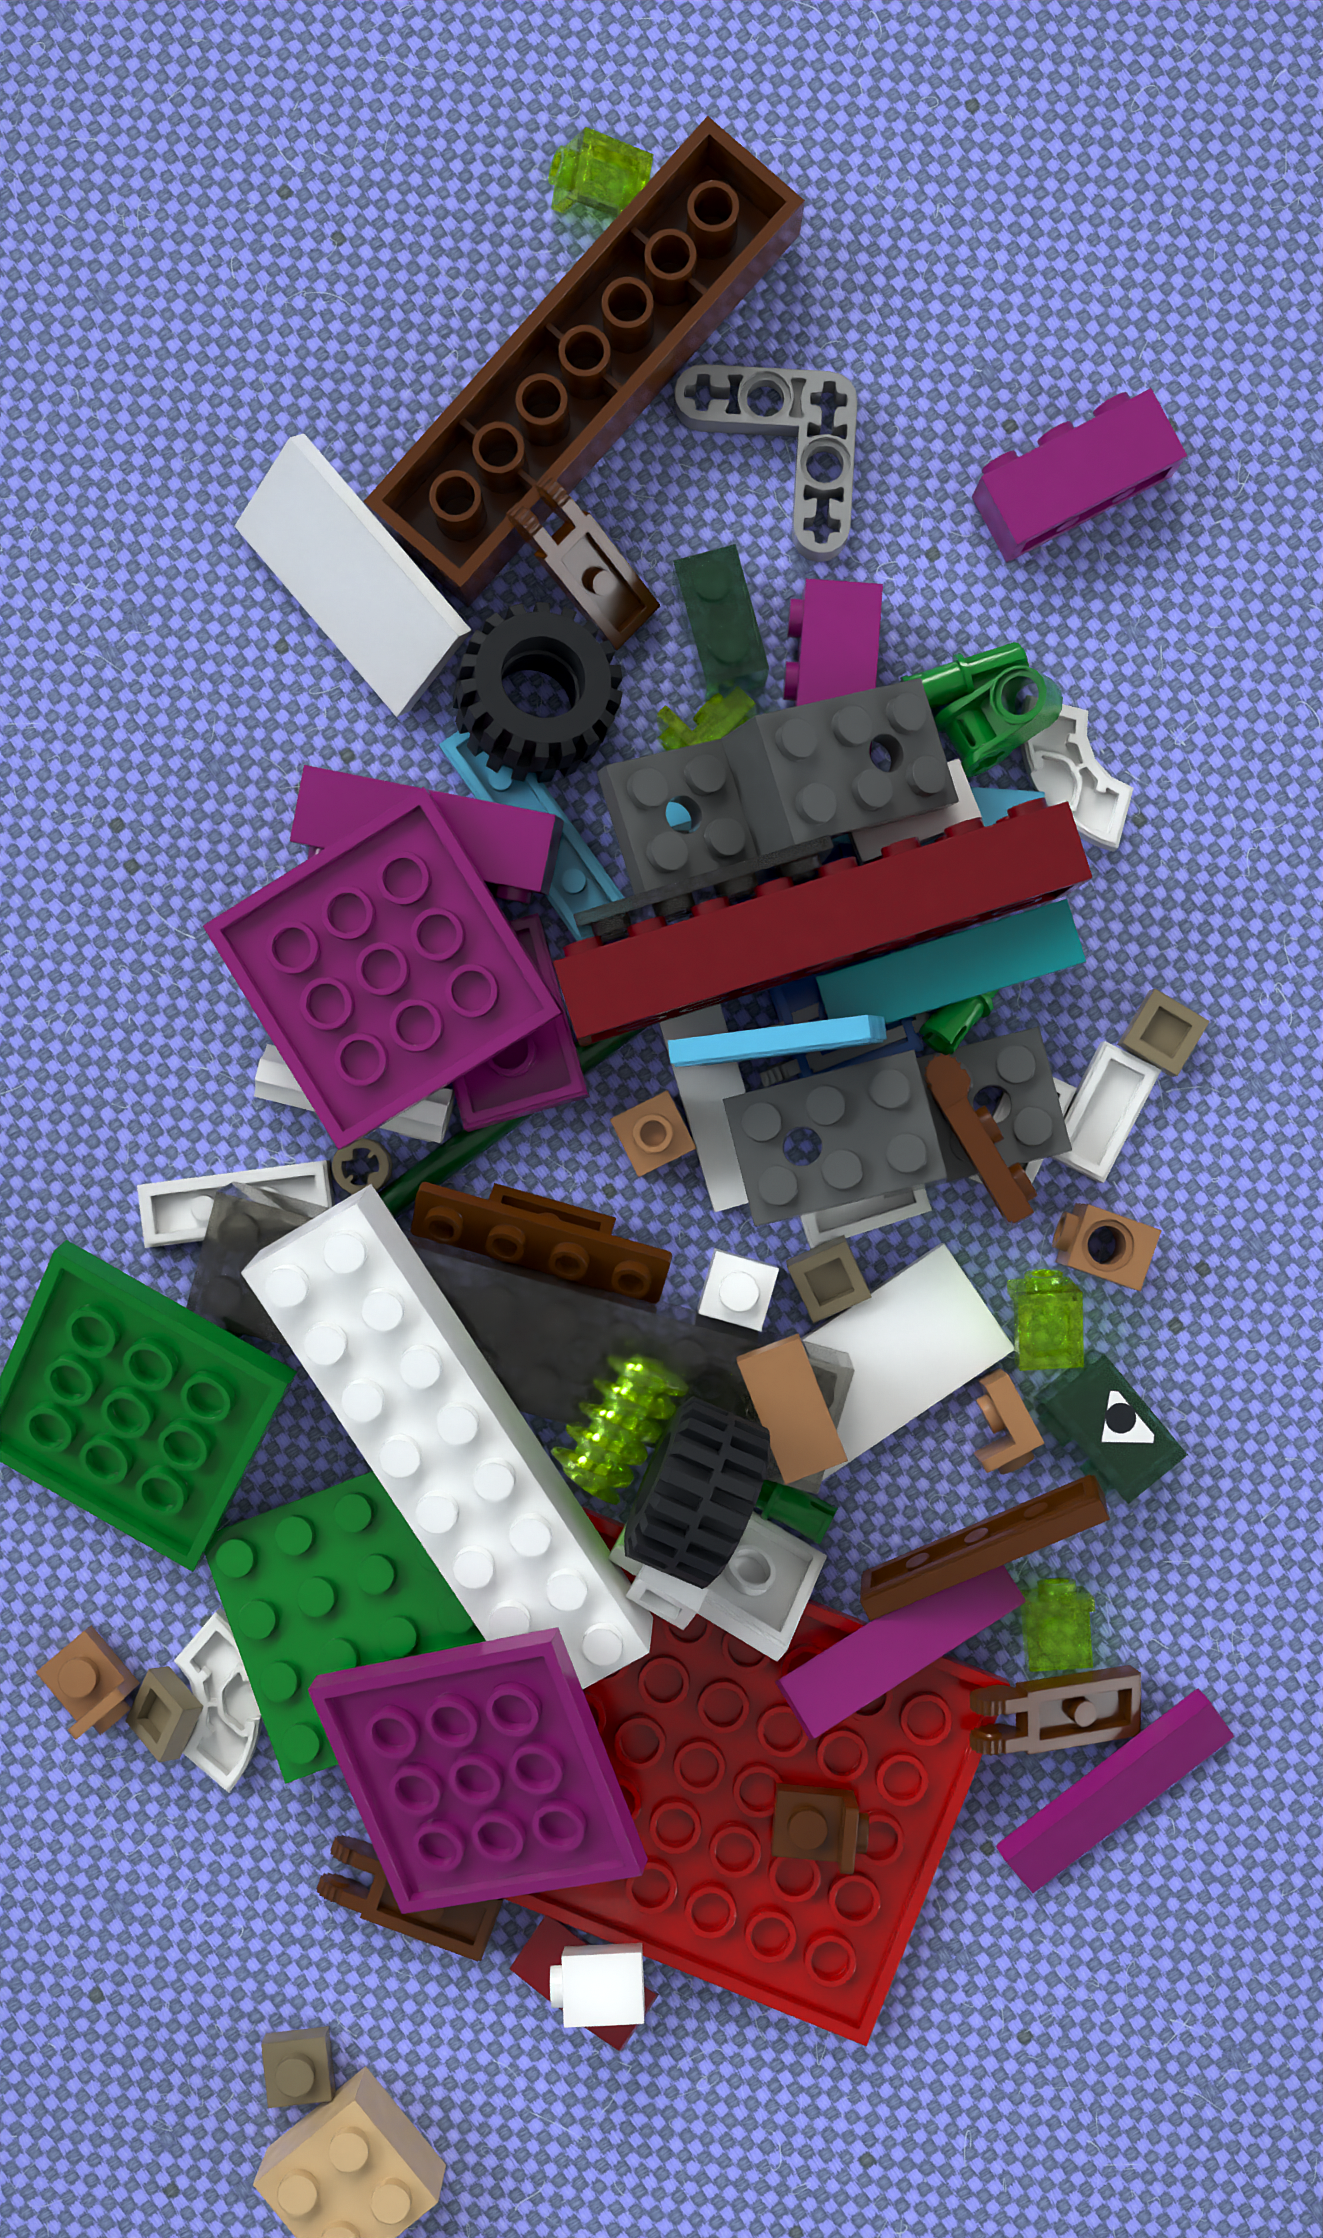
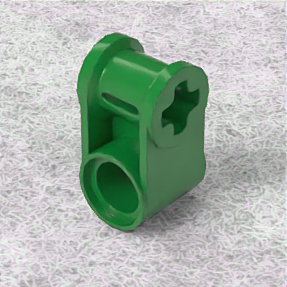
(986, 724)

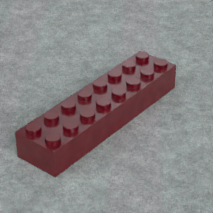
(822, 923)

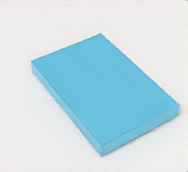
(777, 1041)

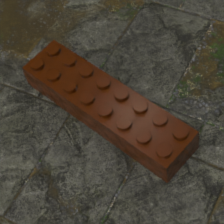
(588, 358)

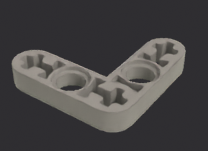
(794, 419)

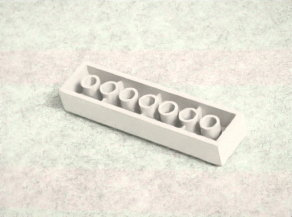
(445, 1435)

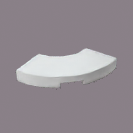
(1066, 770)
(230, 1716)

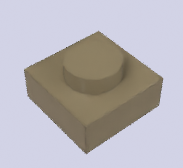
(1163, 1032)
(828, 1278)
(164, 1714)
(298, 2067)

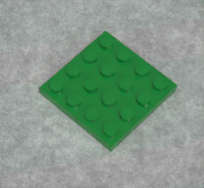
(134, 1405)
(326, 1592)

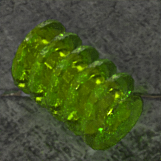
(619, 1425)

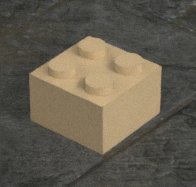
(351, 2167)

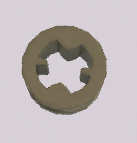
(350, 1153)

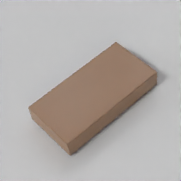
(792, 1408)

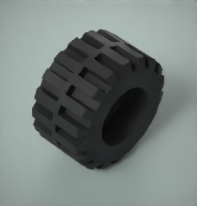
(545, 645)
(697, 1493)

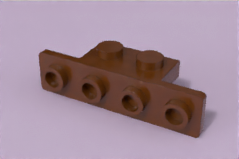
(542, 1237)

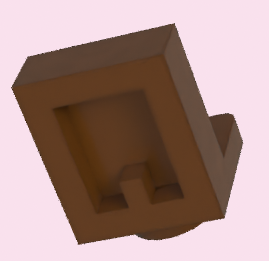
(818, 1825)

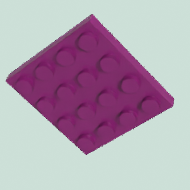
(383, 968)
(479, 1772)

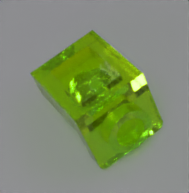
(598, 173)
(713, 719)
(1047, 1320)
(1057, 1625)

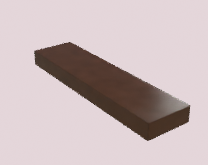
(983, 1546)

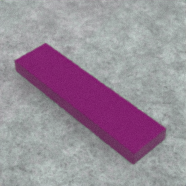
(894, 1649)
(1115, 1790)

